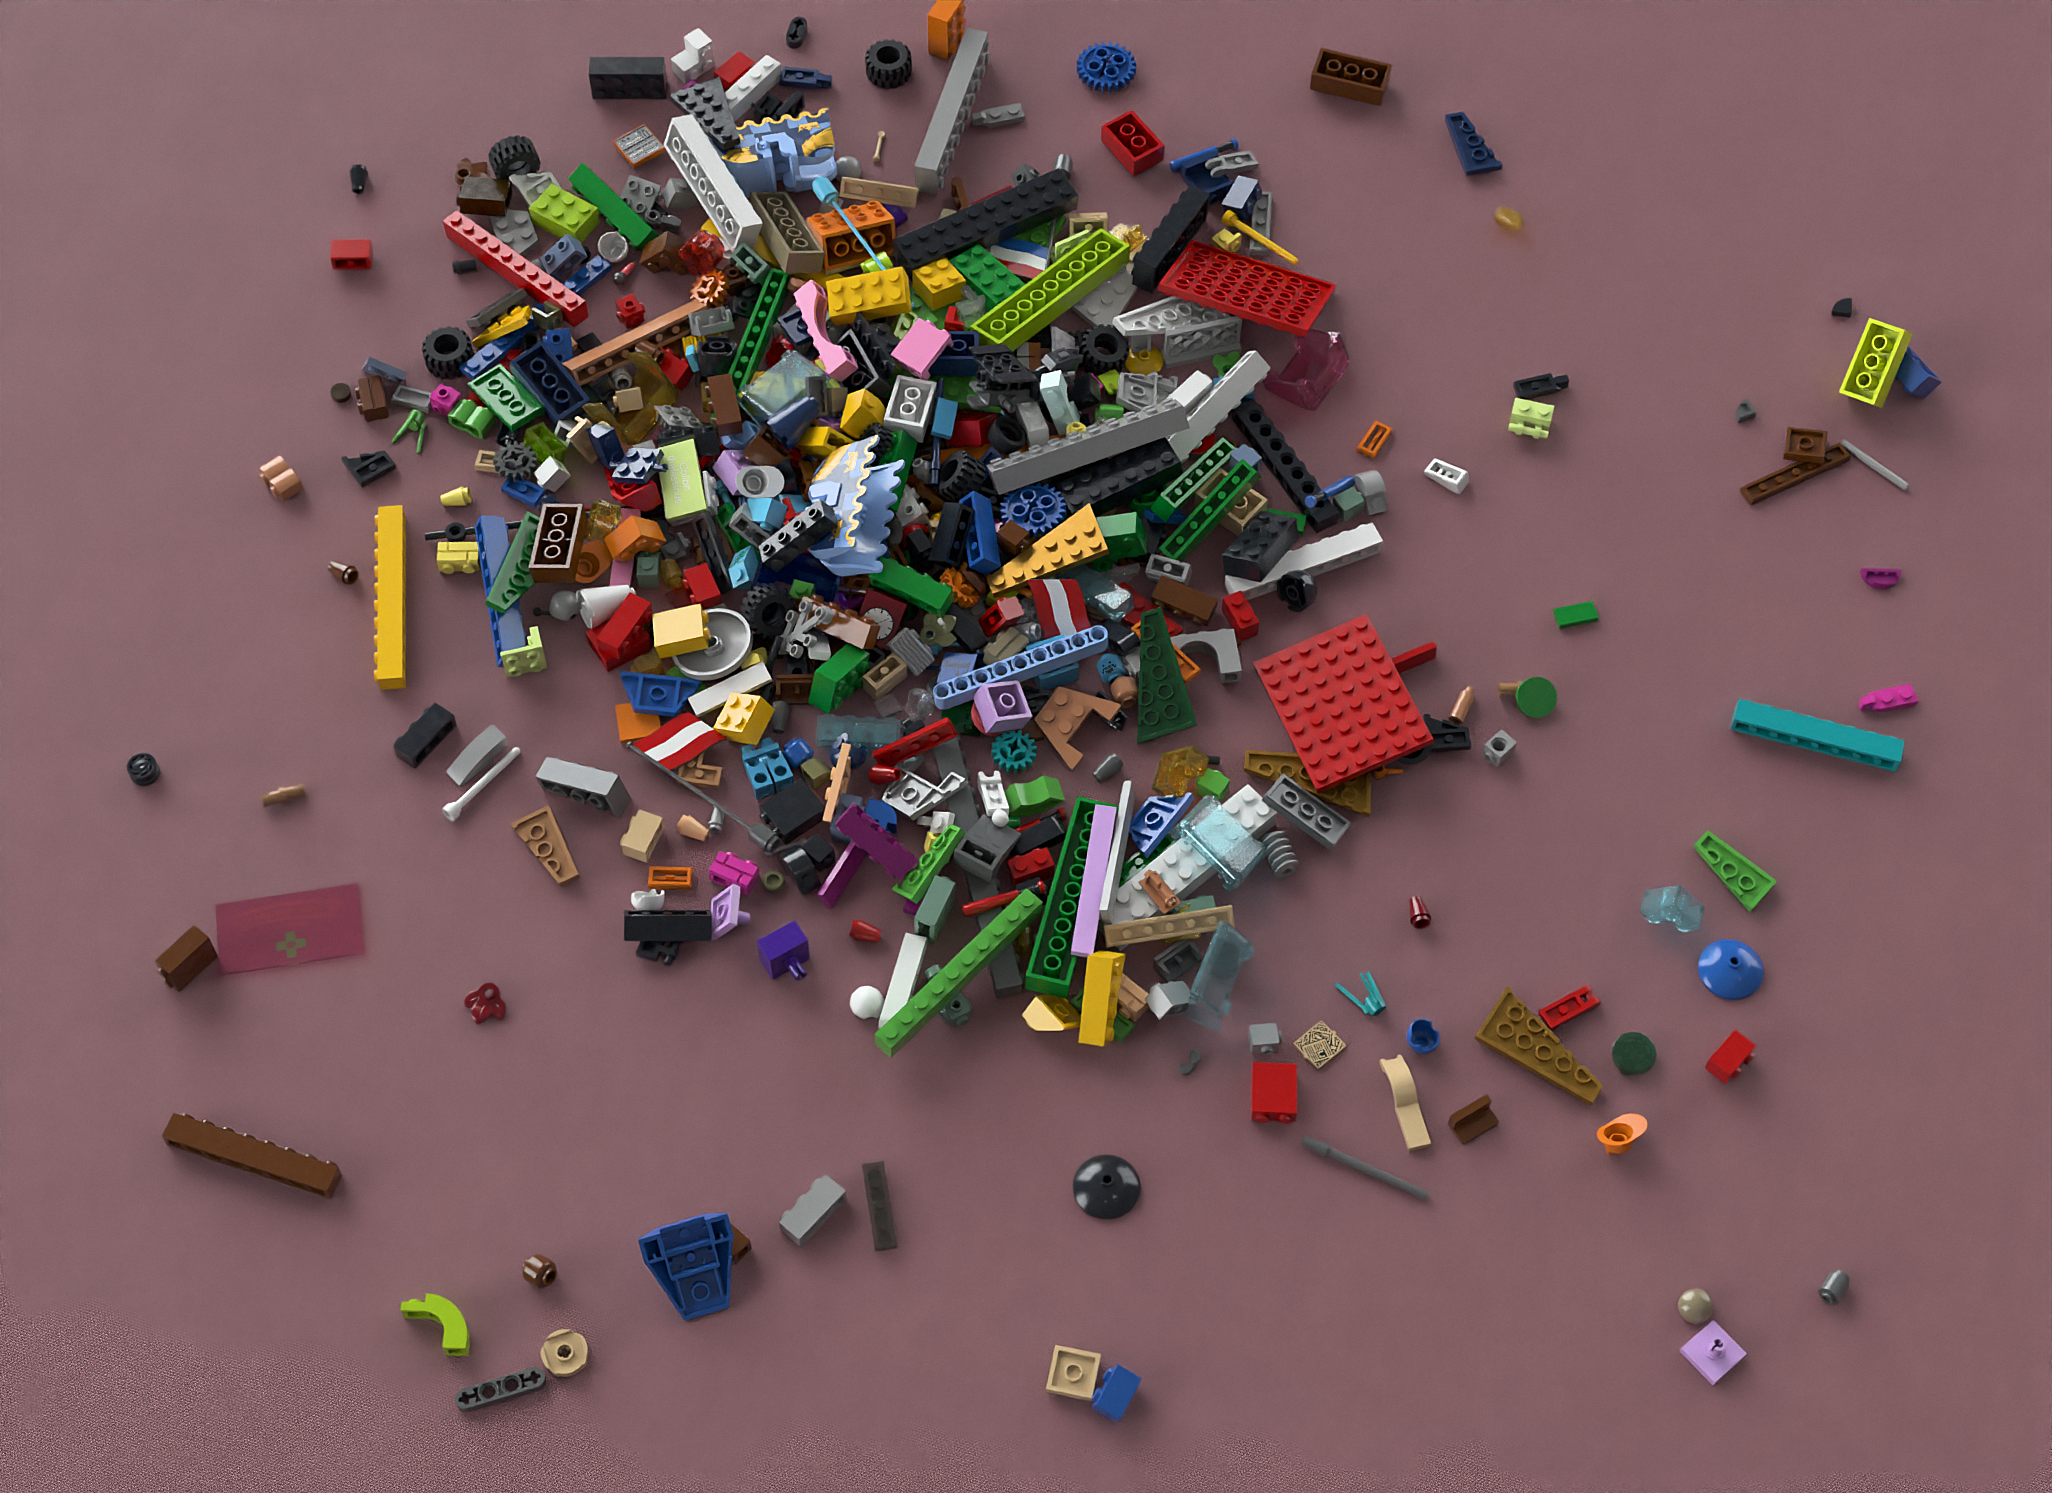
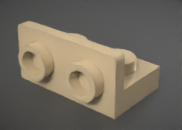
(581, 440)

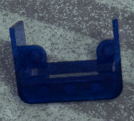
(805, 569)

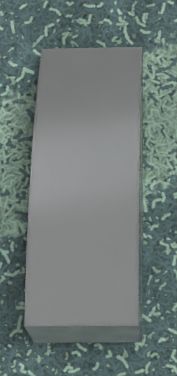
(477, 755)

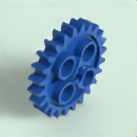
(1096, 60)
(1034, 509)

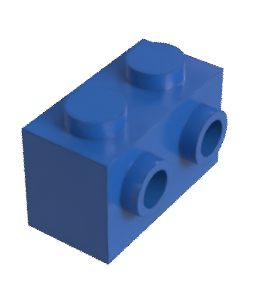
(559, 343)
(1115, 1393)

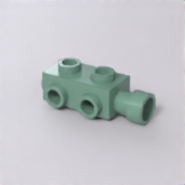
(949, 1014)

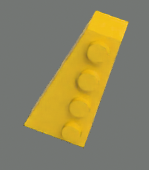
(1100, 997)

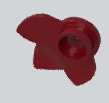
(485, 1006)

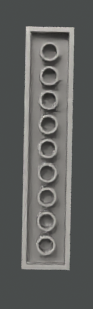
(952, 111)
(1087, 446)

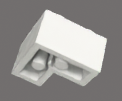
(696, 57)

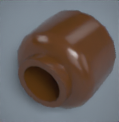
(539, 1271)

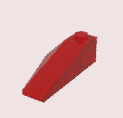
(639, 496)

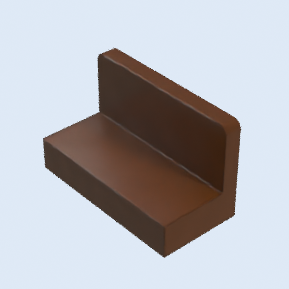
(1473, 1120)

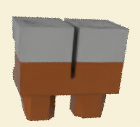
(1031, 355)

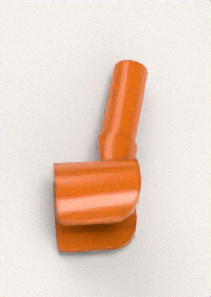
(1379, 775)

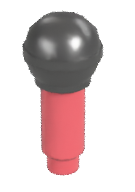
(620, 277)

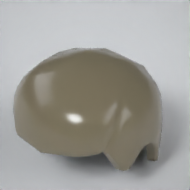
(1695, 1306)

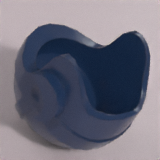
(857, 755)

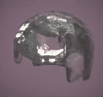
(919, 704)

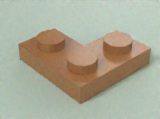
(699, 774)

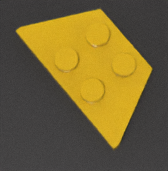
(505, 324)

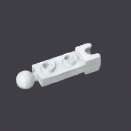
(994, 798)

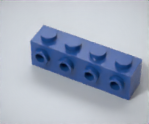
(981, 539)

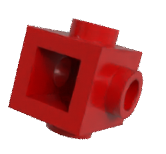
(630, 311)

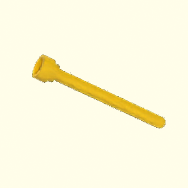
(1231, 219)

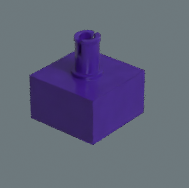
(784, 951)

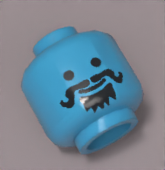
(1110, 667)

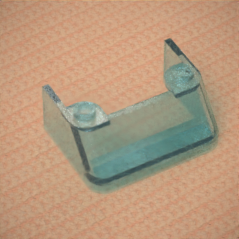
(1218, 975)

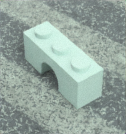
(1055, 395)

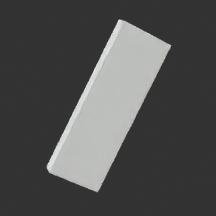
(822, 649)

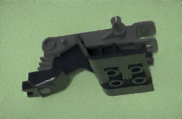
(1007, 381)

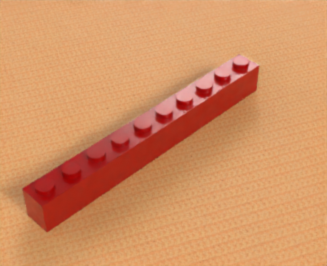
(514, 267)

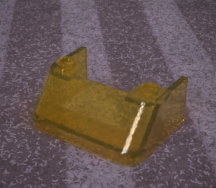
(655, 390)

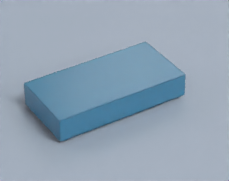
(944, 418)

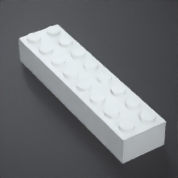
(712, 182)

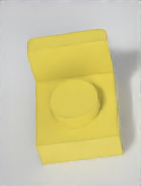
(1227, 241)
(755, 657)

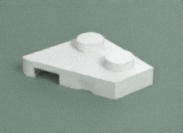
(532, 185)

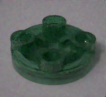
(1634, 1053)

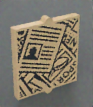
(1319, 1045)

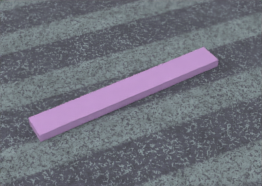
(1093, 880)

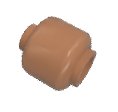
(1124, 691)

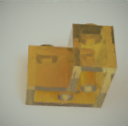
(1177, 769)

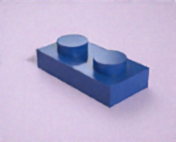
(523, 491)
(1177, 518)

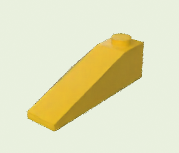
(861, 411)

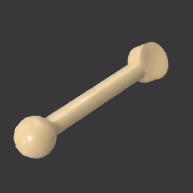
(881, 135)

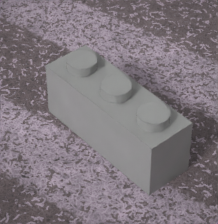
(812, 1210)

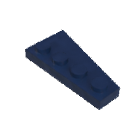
(1470, 147)

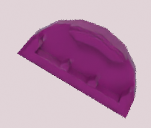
(1880, 578)

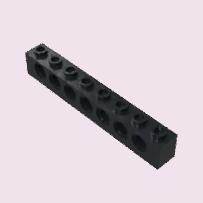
(1292, 477)

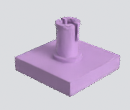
(726, 913)
(1713, 1352)

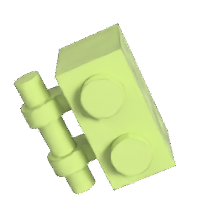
(1530, 418)

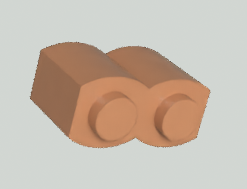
(281, 478)

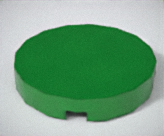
(1536, 697)

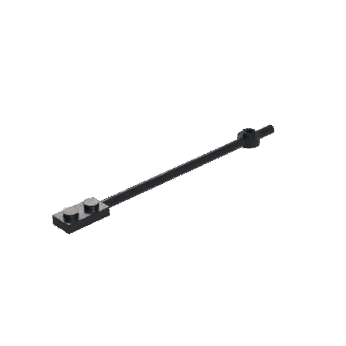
(458, 528)

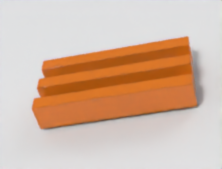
(1367, 451)
(670, 881)

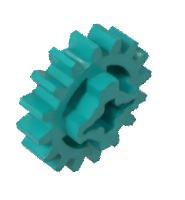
(1020, 757)

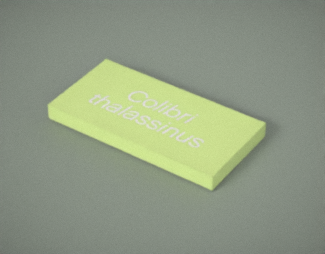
(683, 481)

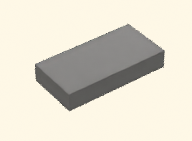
(412, 398)

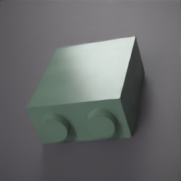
(935, 908)

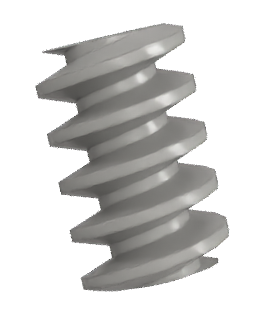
(1279, 854)

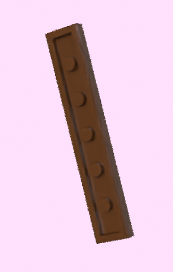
(1793, 475)

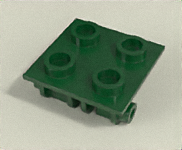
(961, 718)

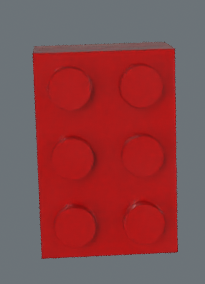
(1132, 142)

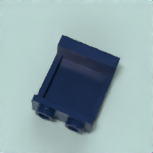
(1197, 175)

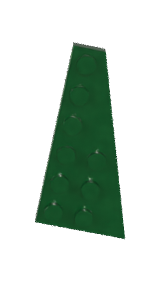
(1162, 690)

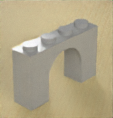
(1220, 646)

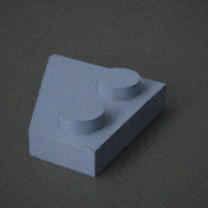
(384, 370)

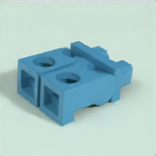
(763, 762)

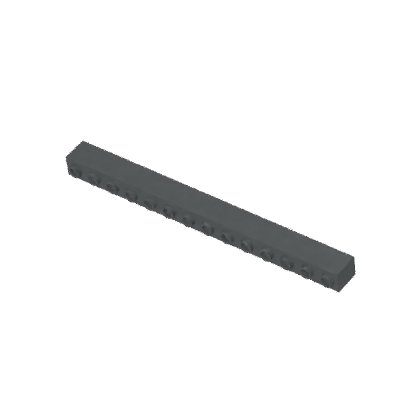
(1004, 967)

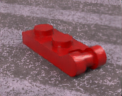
(1569, 1007)

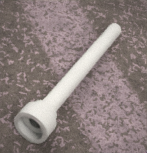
(453, 810)

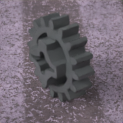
(515, 461)

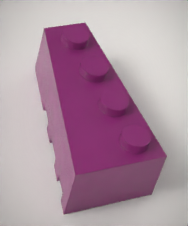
(875, 840)

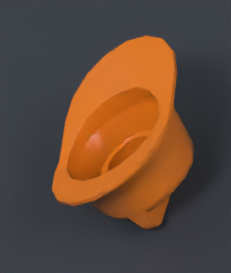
(593, 561)
(1621, 1132)

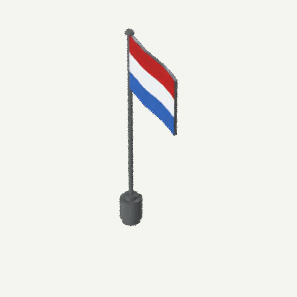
(1024, 257)

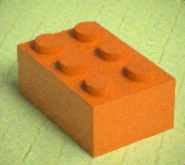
(945, 27)

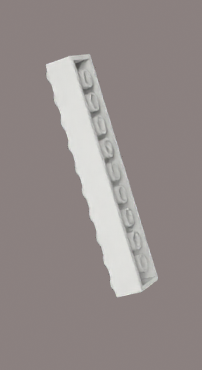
(1184, 866)

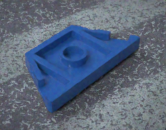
(658, 693)
(1156, 819)

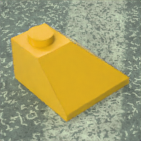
(1051, 1014)

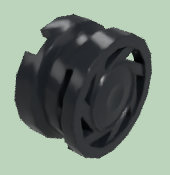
(143, 769)

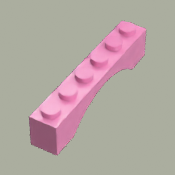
(813, 305)

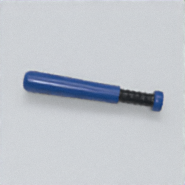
(1176, 165)
(1332, 490)

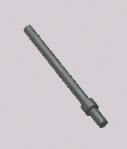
(1324, 1149)

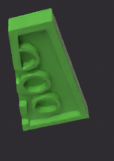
(931, 863)
(1738, 873)

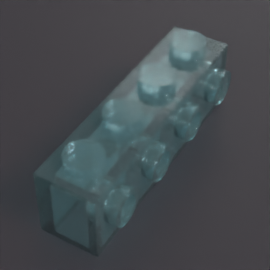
(1100, 592)
(865, 731)

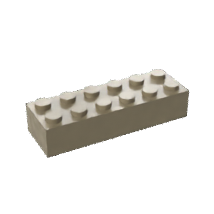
(787, 233)

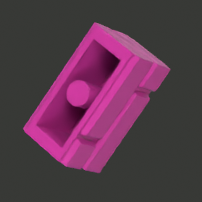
(730, 870)

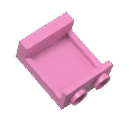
(921, 348)

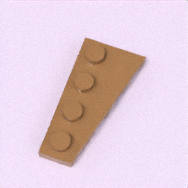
(546, 841)

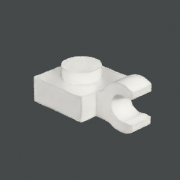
(938, 822)

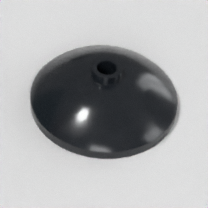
(1106, 1199)

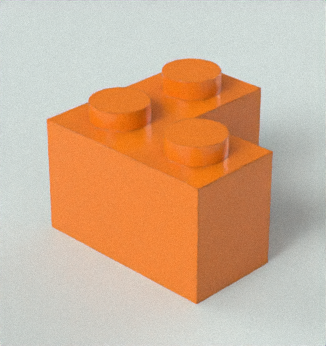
(633, 536)

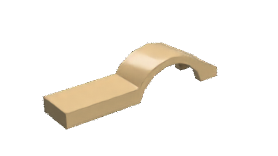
(1406, 1103)

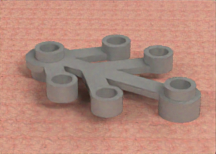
(822, 615)

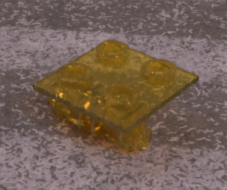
(1131, 236)

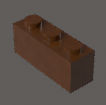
(723, 405)
(1184, 601)

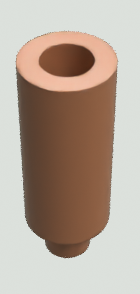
(1462, 706)

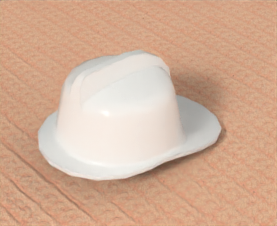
(759, 481)

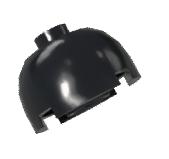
(1297, 589)

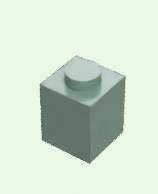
(1349, 503)

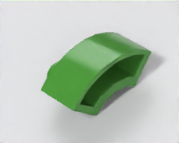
(1034, 796)

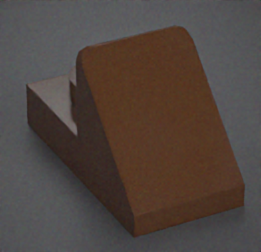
(932, 499)

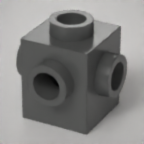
(1024, 173)

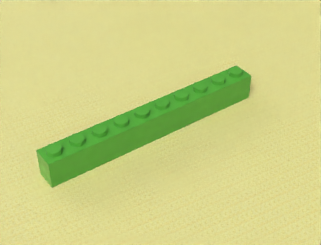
(958, 973)

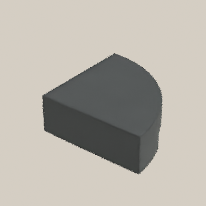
(1745, 411)

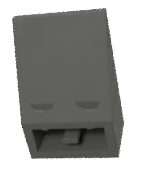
(985, 848)

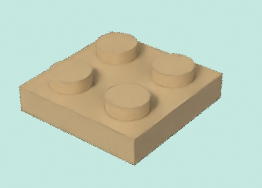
(1073, 1373)

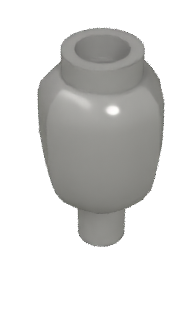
(921, 470)

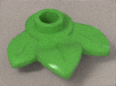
(1225, 364)

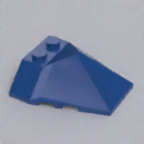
(692, 1262)

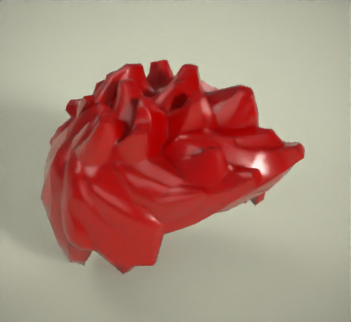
(777, 349)

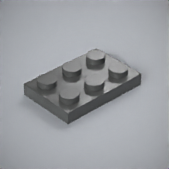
(497, 308)

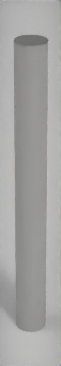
(1875, 465)

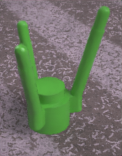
(414, 421)

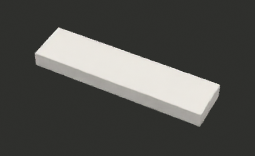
(740, 683)

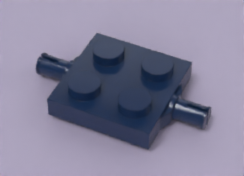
(638, 465)

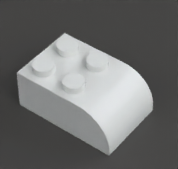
(910, 406)

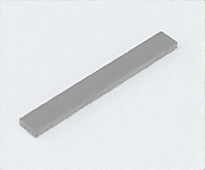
(1117, 852)

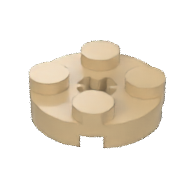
(564, 1366)

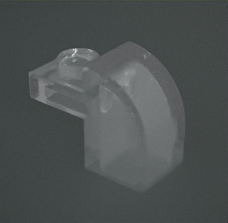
(971, 306)

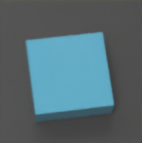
(691, 355)

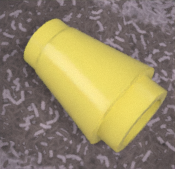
(457, 497)

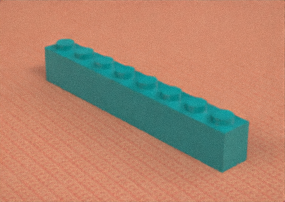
(1817, 735)

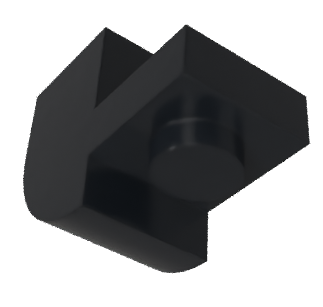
(799, 866)

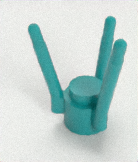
(1374, 1001)

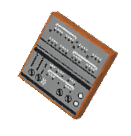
(639, 146)

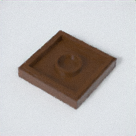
(1805, 445)

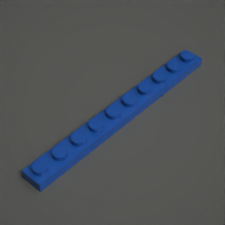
(498, 348)

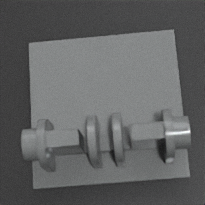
(641, 195)
(676, 418)

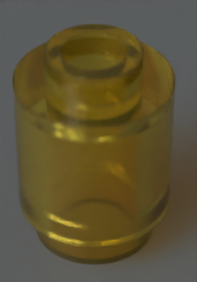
(1509, 218)
(671, 574)
(1025, 942)

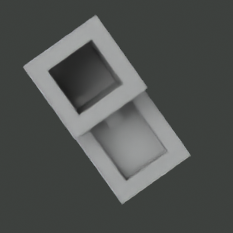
(1372, 488)

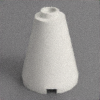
(601, 603)

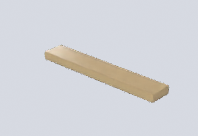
(1166, 926)

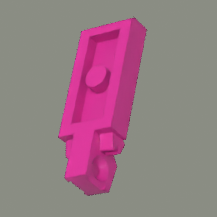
(1889, 699)

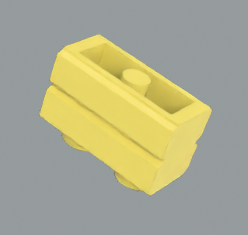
(458, 557)

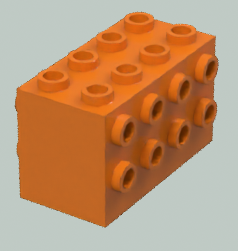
(841, 243)

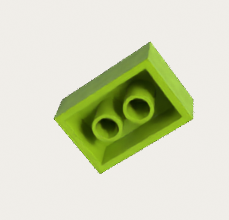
(564, 214)

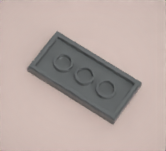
(1306, 811)

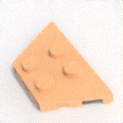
(840, 777)

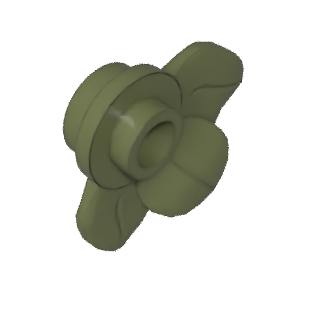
(940, 627)

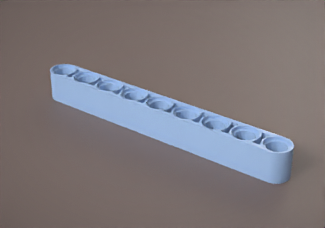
(1028, 660)

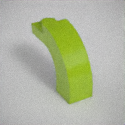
(437, 1308)

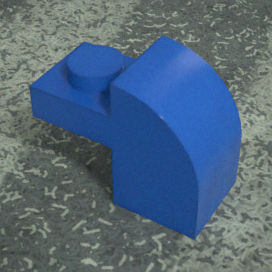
(882, 814)

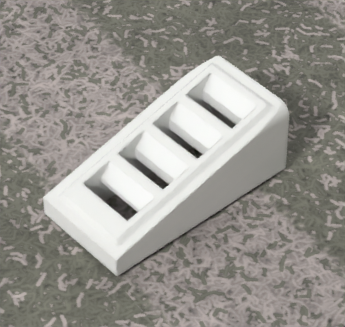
(1456, 483)

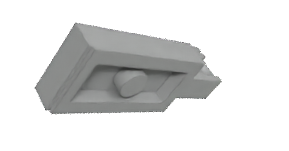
(999, 116)

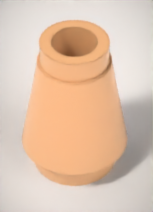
(690, 827)

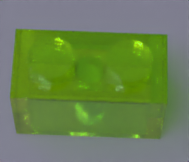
(544, 443)

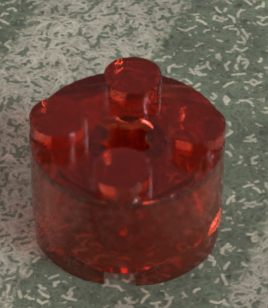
(701, 253)

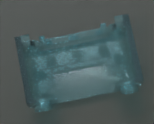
(778, 386)
(1220, 841)

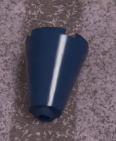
(793, 421)

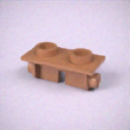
(1159, 891)

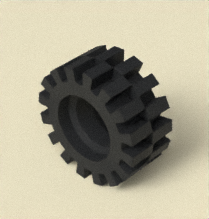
(884, 442)

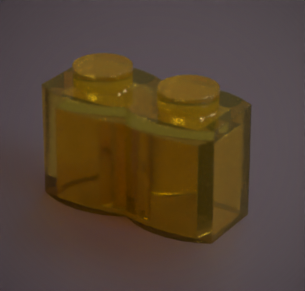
(602, 520)

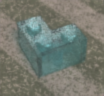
(1672, 905)

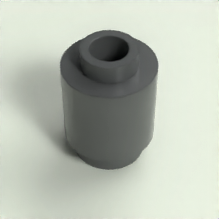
(1834, 1287)

